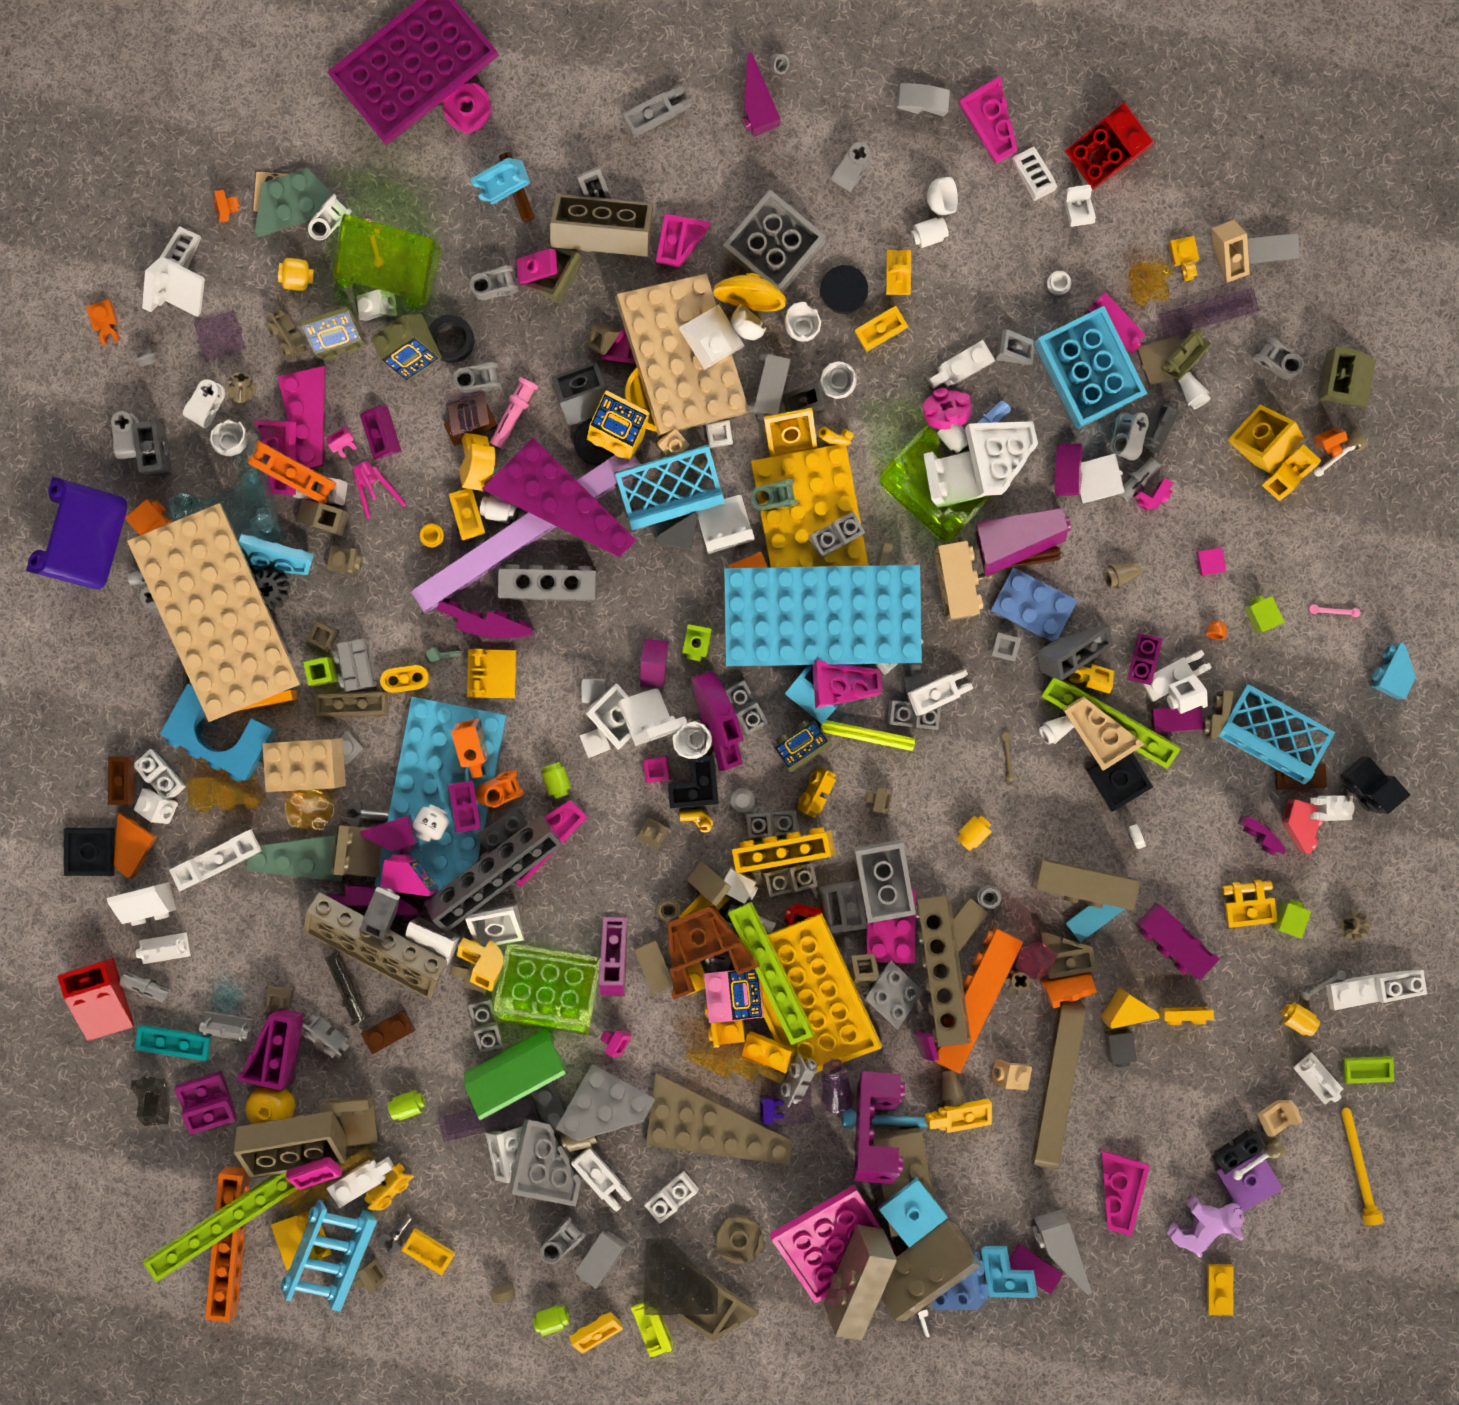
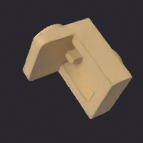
(672, 443)
(1011, 1075)
(1279, 1116)

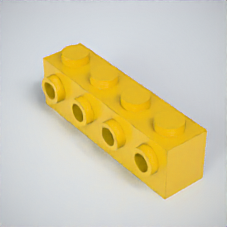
(785, 851)

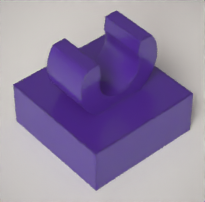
(767, 1109)

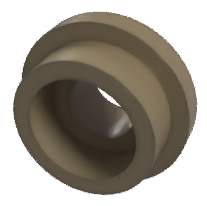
(668, 902)

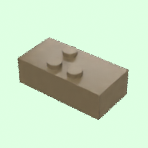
(601, 225)
(1085, 884)
(289, 1143)
(915, 1164)
(928, 1270)
(859, 1282)

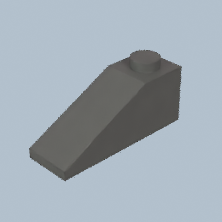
(1072, 652)

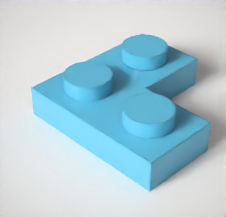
(1003, 1280)

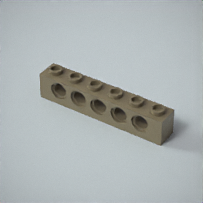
(960, 1031)

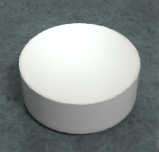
(1136, 836)

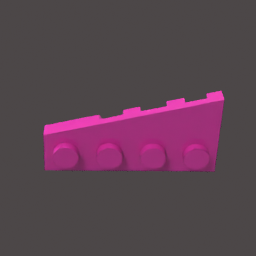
(565, 822)

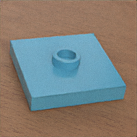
(913, 1212)

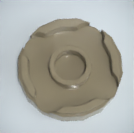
(736, 1231)

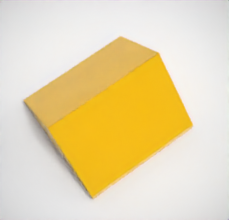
(790, 432)
(1127, 1010)

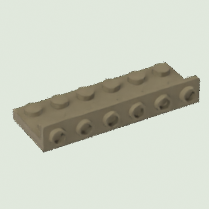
(392, 957)

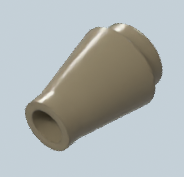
(1119, 574)
(951, 1089)

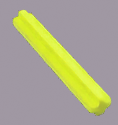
(868, 735)

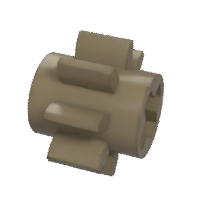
(240, 387)
(1355, 925)
(1019, 987)

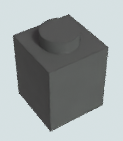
(1120, 1047)

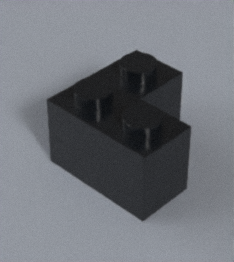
(1374, 788)
(699, 791)

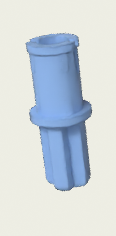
(996, 414)

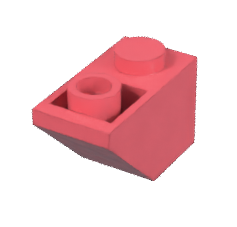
(1300, 826)

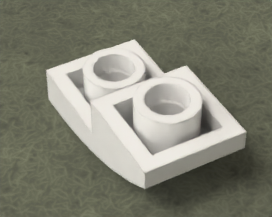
(159, 775)
(671, 1197)

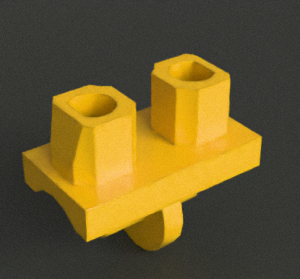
(898, 272)

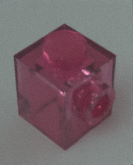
(1035, 960)

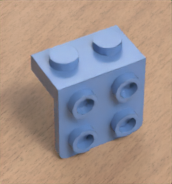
(965, 1295)

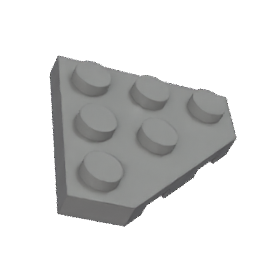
(603, 1105)
(543, 1167)

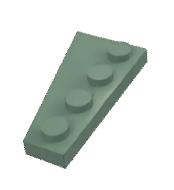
(297, 858)

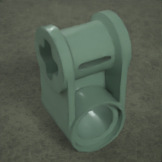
(775, 495)

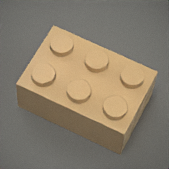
(957, 580)
(304, 765)

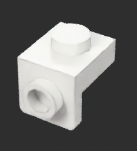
(1079, 205)
(376, 304)
(155, 807)

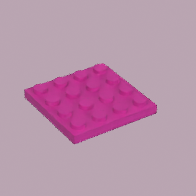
(819, 1238)

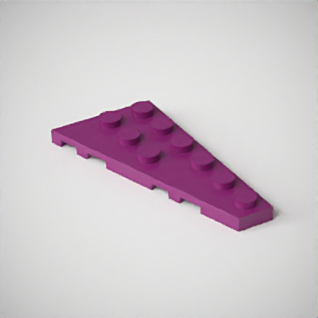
(548, 491)

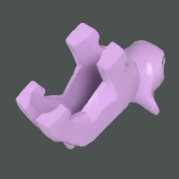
(1207, 1225)

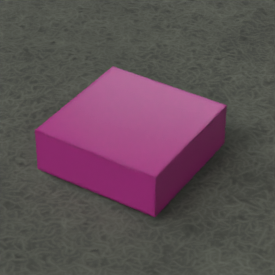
(1211, 561)
(656, 769)

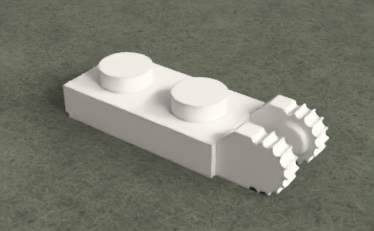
(1172, 673)
(938, 692)
(1333, 808)
(600, 1177)

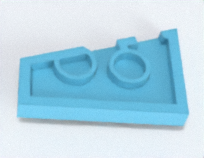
(266, 554)

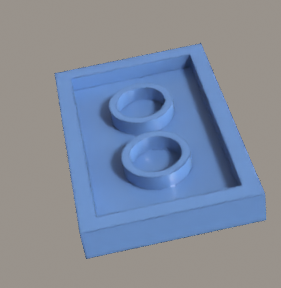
(1033, 605)

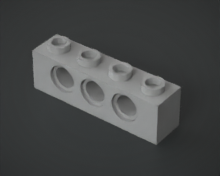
(509, 588)

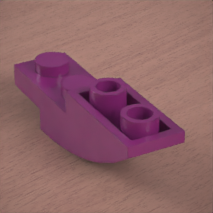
(494, 626)
(721, 718)
(361, 895)

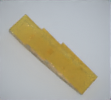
(724, 1063)

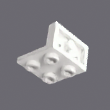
(172, 284)
(951, 479)
(725, 525)
(648, 717)
(503, 1152)

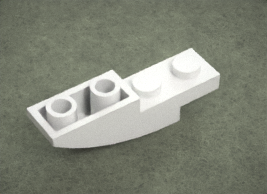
(1376, 988)

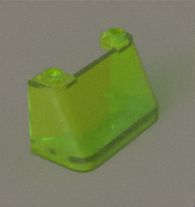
(386, 259)
(908, 484)

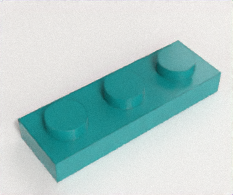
(173, 1042)

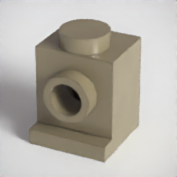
(863, 970)

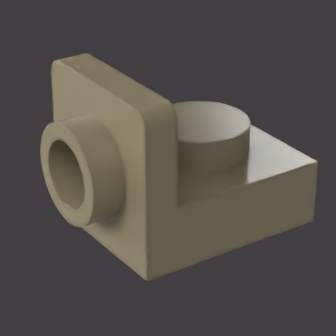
(345, 560)

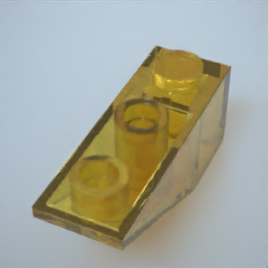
(215, 791)

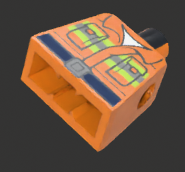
(471, 736)

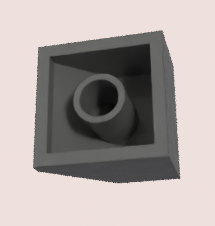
(580, 392)

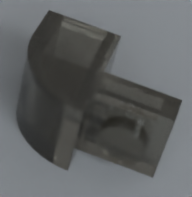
(152, 1100)

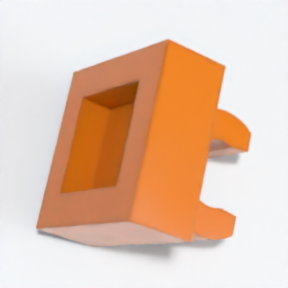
(224, 206)
(1331, 440)

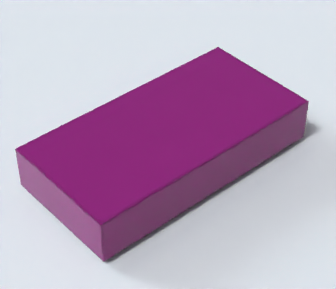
(1172, 720)

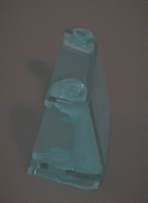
(247, 507)

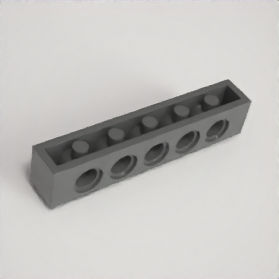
(493, 873)

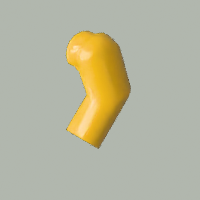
(835, 439)
(699, 817)

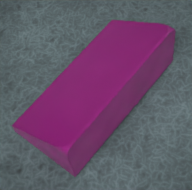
(380, 432)

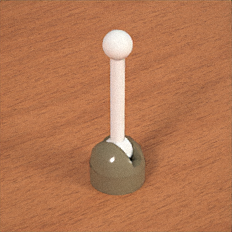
(1355, 443)
(1273, 1149)

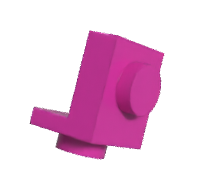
(1160, 494)

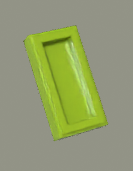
(1368, 1069)

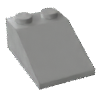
(884, 880)
(1057, 1238)

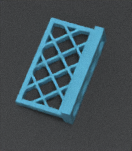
(676, 507)
(1270, 753)

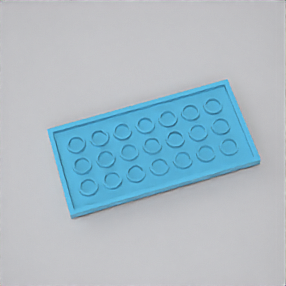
(823, 615)
(424, 771)

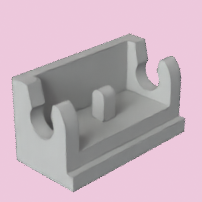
(601, 1259)

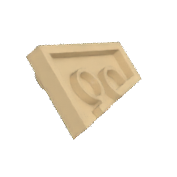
(1101, 733)

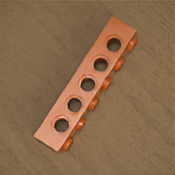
(227, 1253)

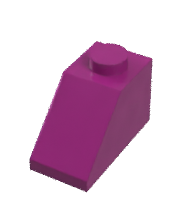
(394, 835)

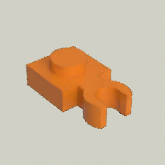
(103, 318)

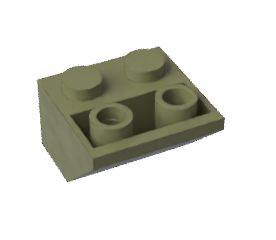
(1347, 377)

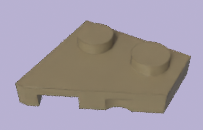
(1072, 956)

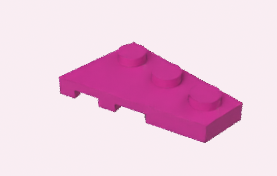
(990, 119)

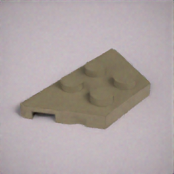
(731, 1313)

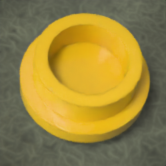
(431, 535)

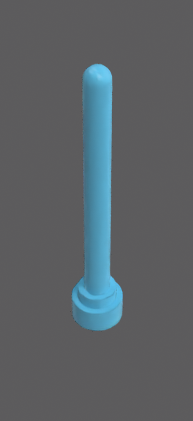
(849, 1120)

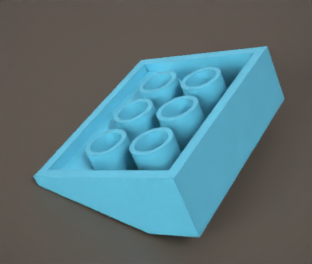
(1089, 367)

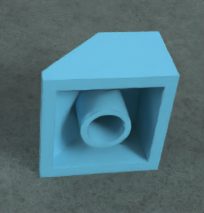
(803, 694)

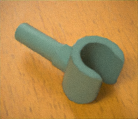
(435, 656)

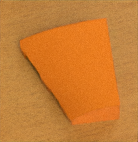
(131, 846)
(1068, 988)

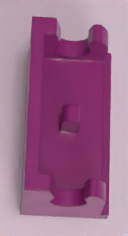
(464, 806)

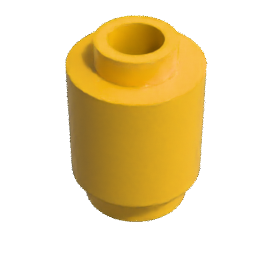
(974, 832)
(1300, 1019)

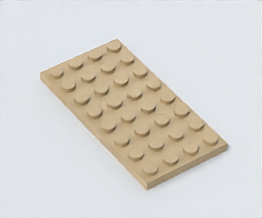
(214, 612)

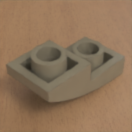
(1215, 723)

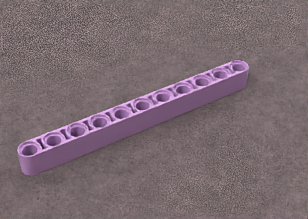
(509, 541)

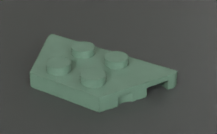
(289, 201)

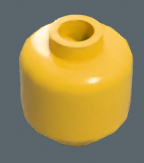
(295, 274)

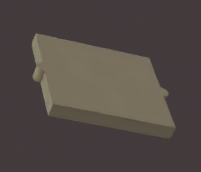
(1154, 357)

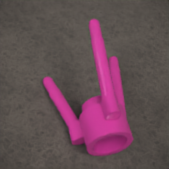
(365, 476)

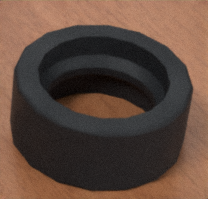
(466, 349)

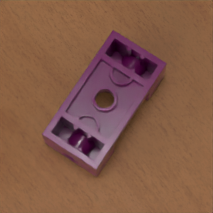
(874, 1093)

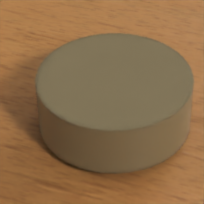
(502, 1293)

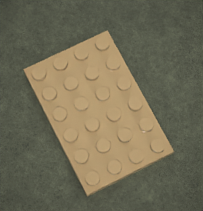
(670, 373)

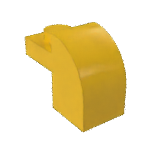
(478, 461)
(1291, 472)
(487, 962)

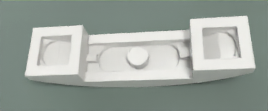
(215, 860)

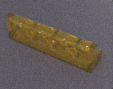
(306, 1198)

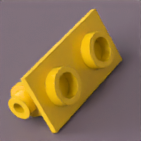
(810, 800)
(381, 1195)

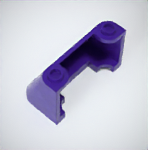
(81, 536)

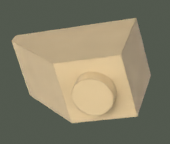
(1231, 250)

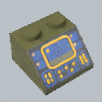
(334, 333)
(407, 346)
(801, 745)

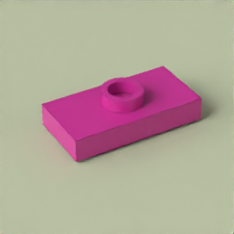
(536, 266)
(314, 1173)

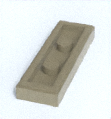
(351, 704)
(965, 923)

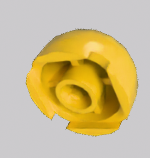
(269, 1104)

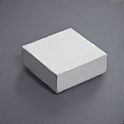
(719, 434)

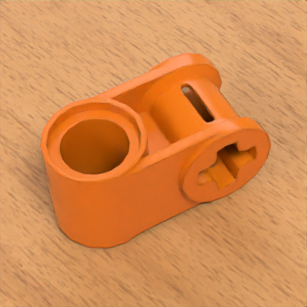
(503, 788)

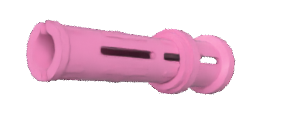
(518, 402)

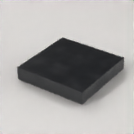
(1120, 781)
(88, 851)

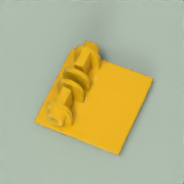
(491, 673)
(288, 1237)

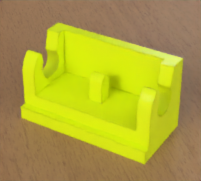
(653, 1331)

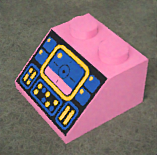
(733, 996)

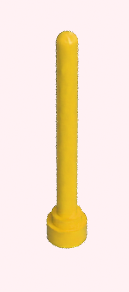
(1370, 1214)

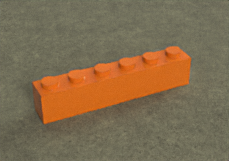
(981, 991)

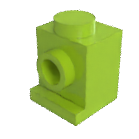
(697, 632)

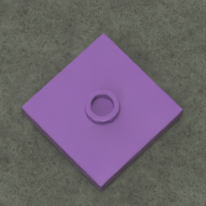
(1254, 1186)

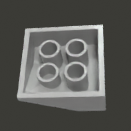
(774, 242)

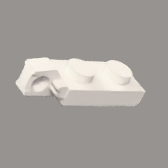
(962, 365)
(359, 1181)

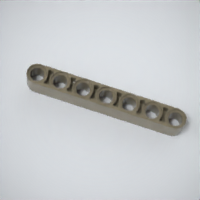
(1058, 1084)

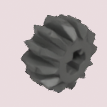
(272, 580)

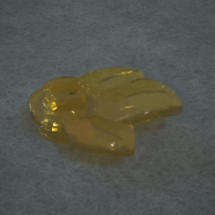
(1153, 284)

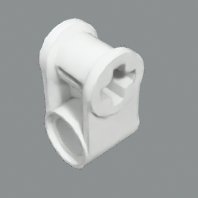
(328, 216)
(203, 405)

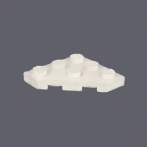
(999, 452)

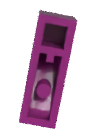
(759, 108)
(613, 956)

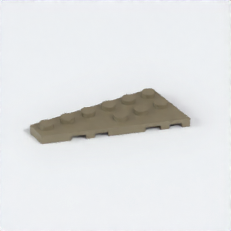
(701, 1125)

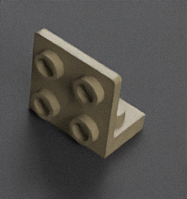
(354, 853)
(355, 1117)

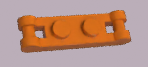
(291, 472)

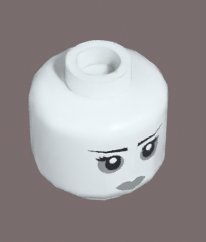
(430, 823)

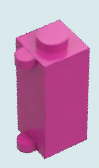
(1127, 330)

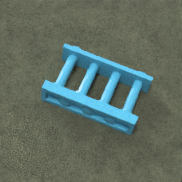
(344, 1270)

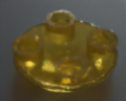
(309, 809)

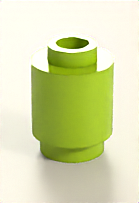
(556, 780)
(406, 1105)
(551, 1320)

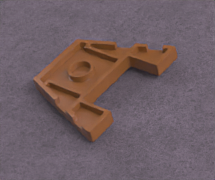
(700, 938)

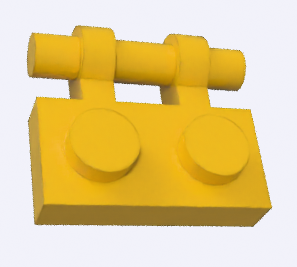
(1253, 911)

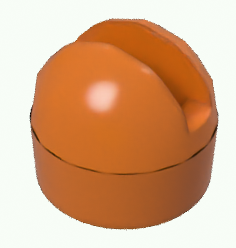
(1216, 630)

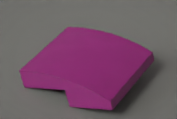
(205, 1102)

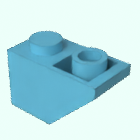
(1396, 673)

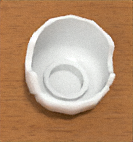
(942, 196)
(802, 322)
(747, 324)
(838, 380)
(229, 438)
(692, 740)

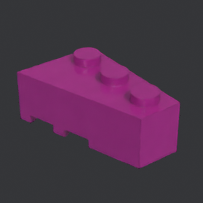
(1176, 942)
(276, 1051)

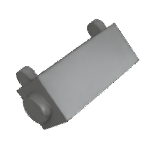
(771, 386)

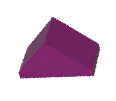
(653, 663)

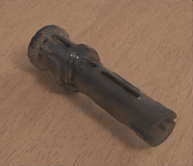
(351, 999)

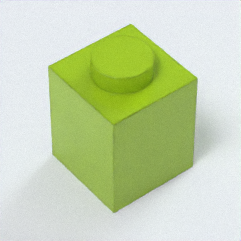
(1263, 613)
(320, 671)
(1292, 918)

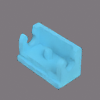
(501, 180)

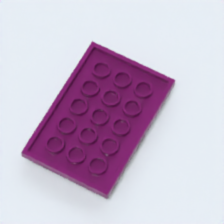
(412, 65)

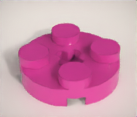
(467, 121)
(957, 407)

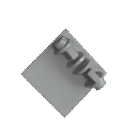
(892, 995)

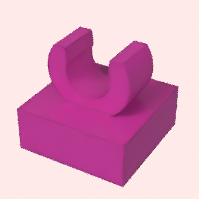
(340, 439)
(616, 1042)

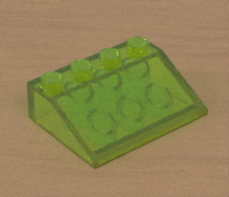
(547, 989)

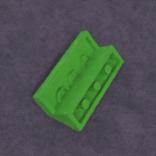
(513, 1073)

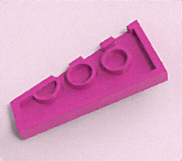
(305, 403)

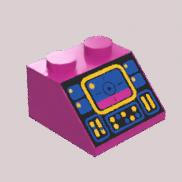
(407, 876)

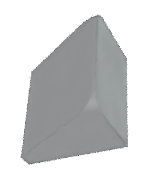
(592, 689)

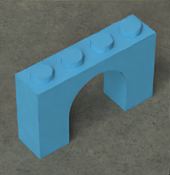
(184, 730)

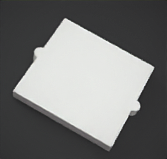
(1101, 478)

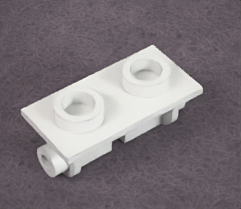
(163, 948)
(1318, 1079)

